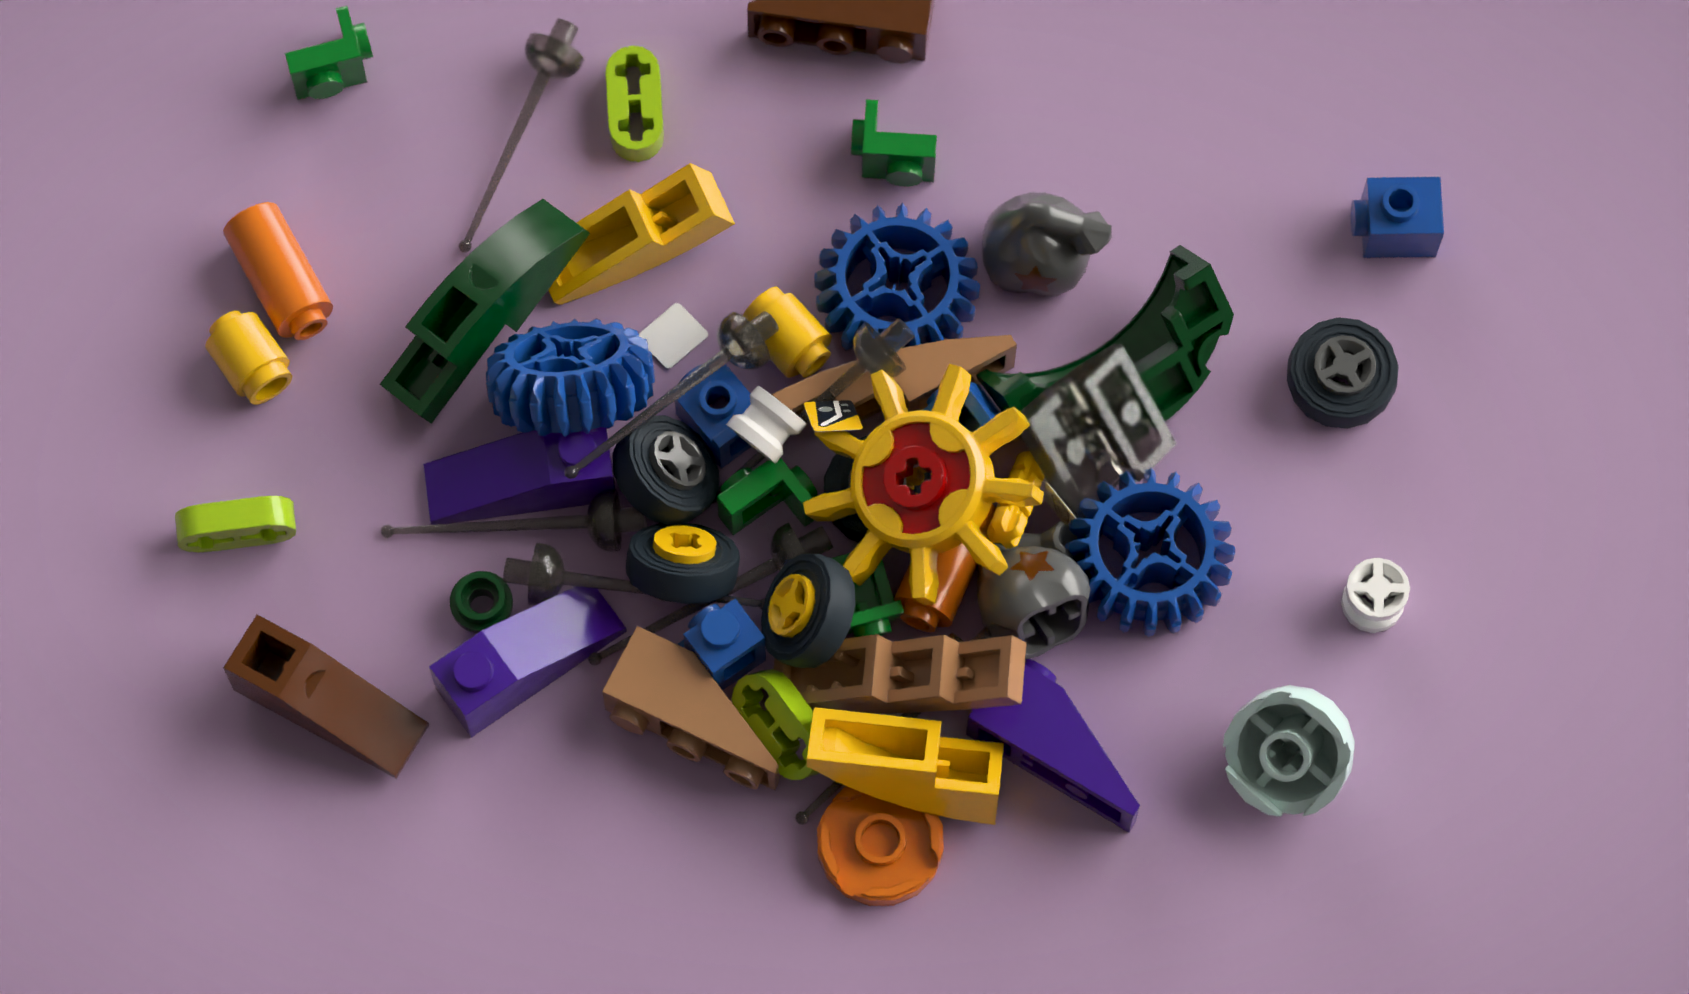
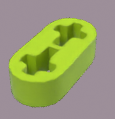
(621, 104)
(235, 524)
(783, 722)

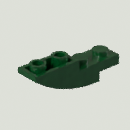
(472, 305)

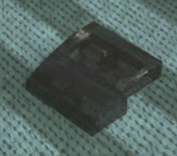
(1095, 428)

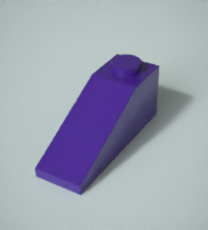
(516, 477)
(523, 655)
(1056, 746)

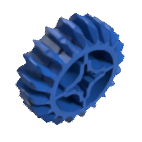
(932, 257)
(570, 377)
(1168, 567)

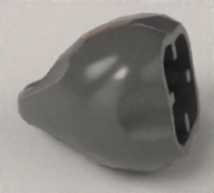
(1041, 243)
(1039, 594)

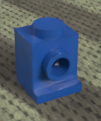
(711, 423)
(725, 642)

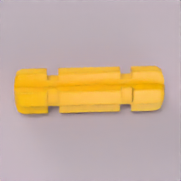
(1010, 520)

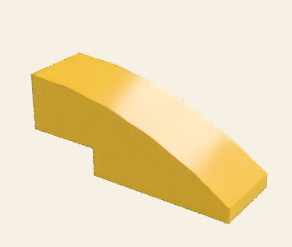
(643, 232)
(907, 763)

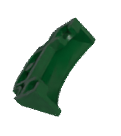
(1164, 340)

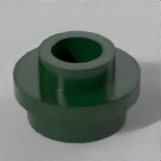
(475, 585)

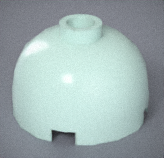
(1289, 751)

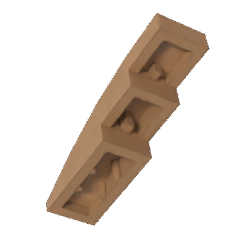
(922, 376)
(914, 675)

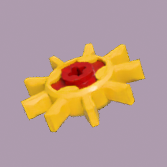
(949, 504)

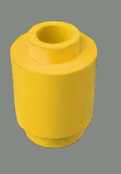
(801, 338)
(248, 356)

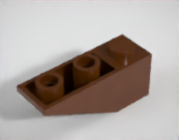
(881, 27)
(323, 696)

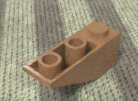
(677, 698)

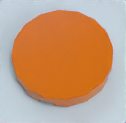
(878, 848)

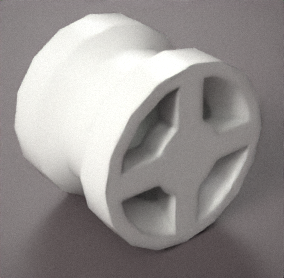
(766, 424)
(1379, 581)

